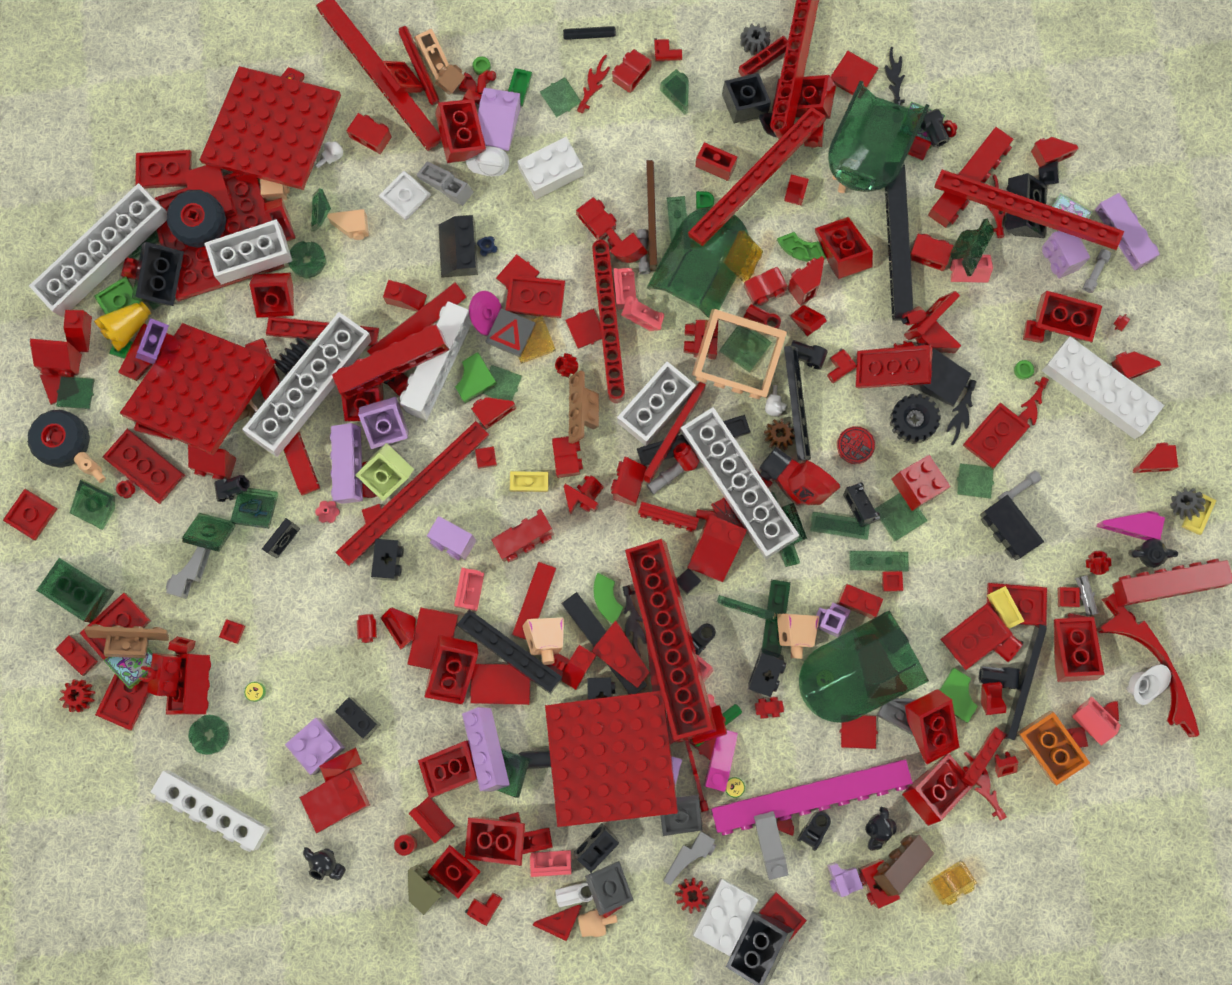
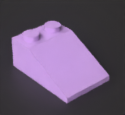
(498, 117)

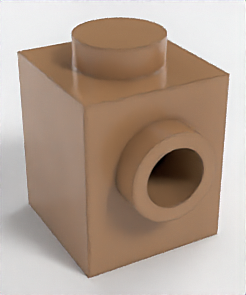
(449, 78)

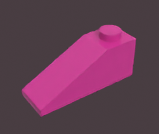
(1141, 526)
(721, 761)

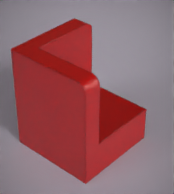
(796, 190)
(992, 698)

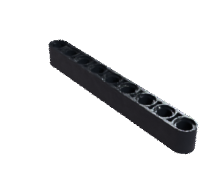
(899, 246)

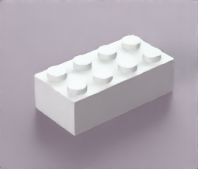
(248, 252)
(656, 403)

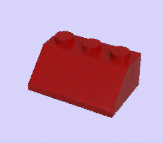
(459, 130)
(1067, 316)
(192, 686)

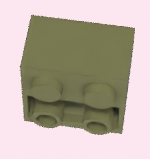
(422, 890)

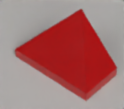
(400, 626)
(340, 764)

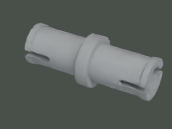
(665, 478)
(1087, 595)

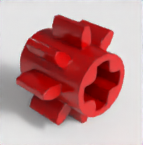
(566, 365)
(1098, 562)

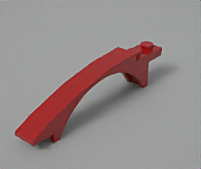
(1124, 624)

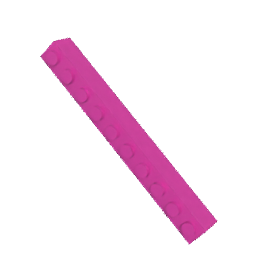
(813, 795)

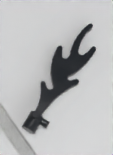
(893, 76)
(963, 414)
(631, 623)

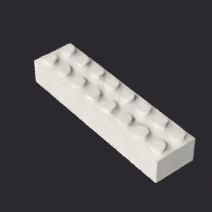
(99, 250)
(306, 384)
(739, 483)

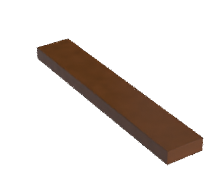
(651, 215)

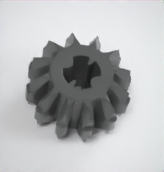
(748, 38)
(1179, 503)

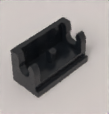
(860, 505)

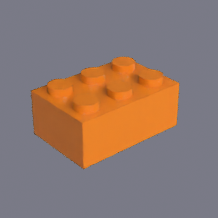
(1053, 747)

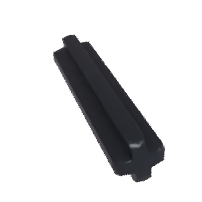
(589, 32)

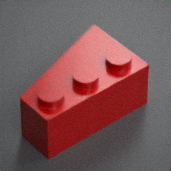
(523, 537)

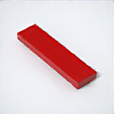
(535, 597)

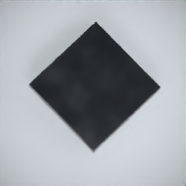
(281, 538)

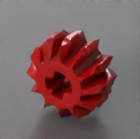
(82, 700)
(694, 903)

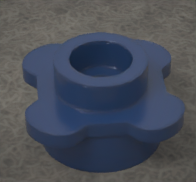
(487, 241)

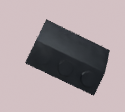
(1031, 188)
(458, 247)
(157, 274)
(1011, 528)
(759, 948)

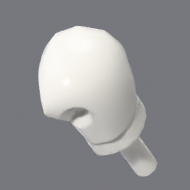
(332, 153)
(774, 406)

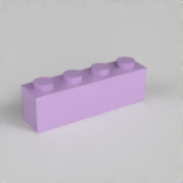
(1135, 240)
(346, 462)
(485, 749)

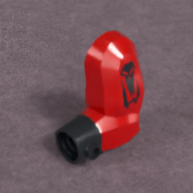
(801, 482)

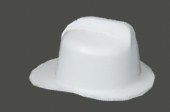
(490, 162)
(1149, 684)

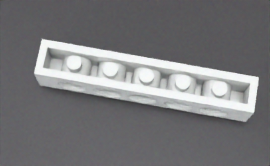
(164, 793)

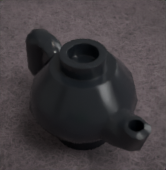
(1153, 553)
(880, 829)
(323, 864)

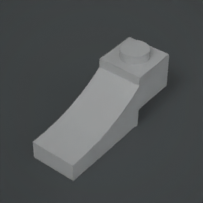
(446, 183)
(180, 584)
(771, 845)
(701, 847)

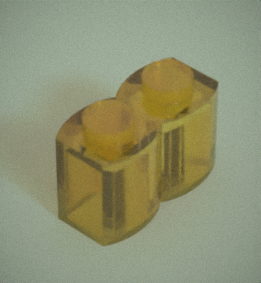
(952, 883)

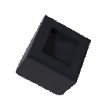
(1049, 173)
(688, 581)

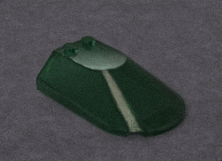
(873, 141)
(698, 271)
(860, 671)

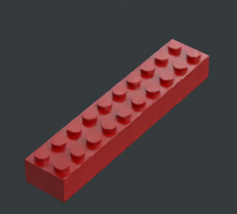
(670, 641)

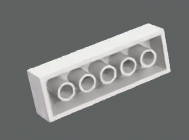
(431, 375)
(1103, 388)

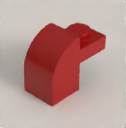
(626, 250)

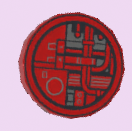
(855, 445)

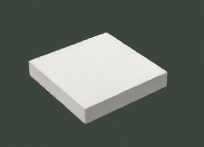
(404, 195)

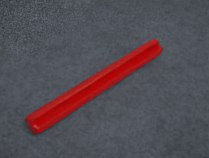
(418, 65)

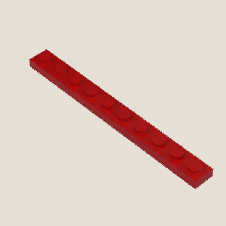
(756, 176)
(1029, 209)
(412, 493)

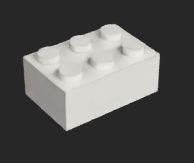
(550, 168)
(725, 916)

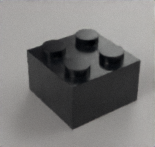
(746, 97)

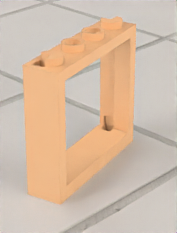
(752, 325)

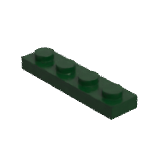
(776, 603)

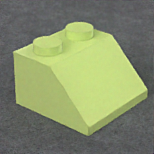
(385, 472)

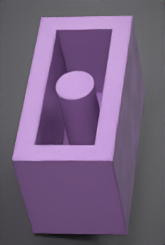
(152, 341)

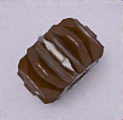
(776, 428)

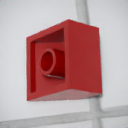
(272, 294)
(55, 357)
(352, 405)
(203, 463)
(454, 871)

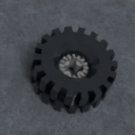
(923, 411)

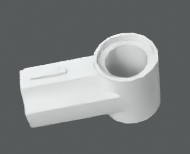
(571, 895)

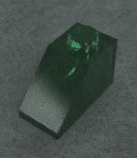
(676, 89)

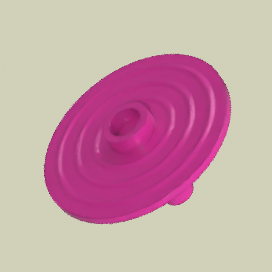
(483, 311)

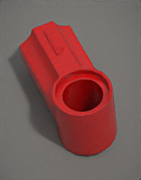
(758, 315)

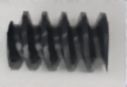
(292, 356)

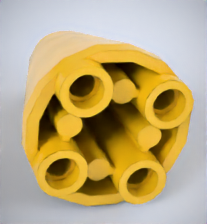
(123, 323)

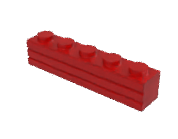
(763, 57)
(668, 516)
(983, 756)

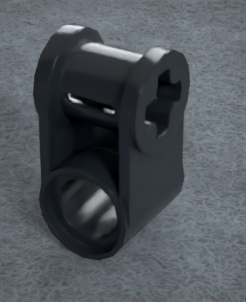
(699, 641)
(814, 831)

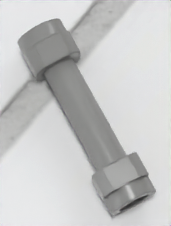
(1103, 258)
(644, 265)
(1031, 479)

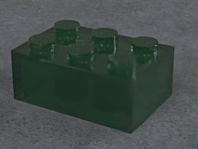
(75, 590)

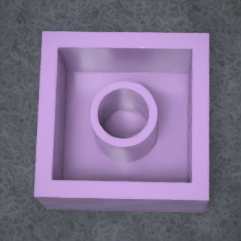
(1065, 253)
(383, 422)
(451, 538)
(314, 745)

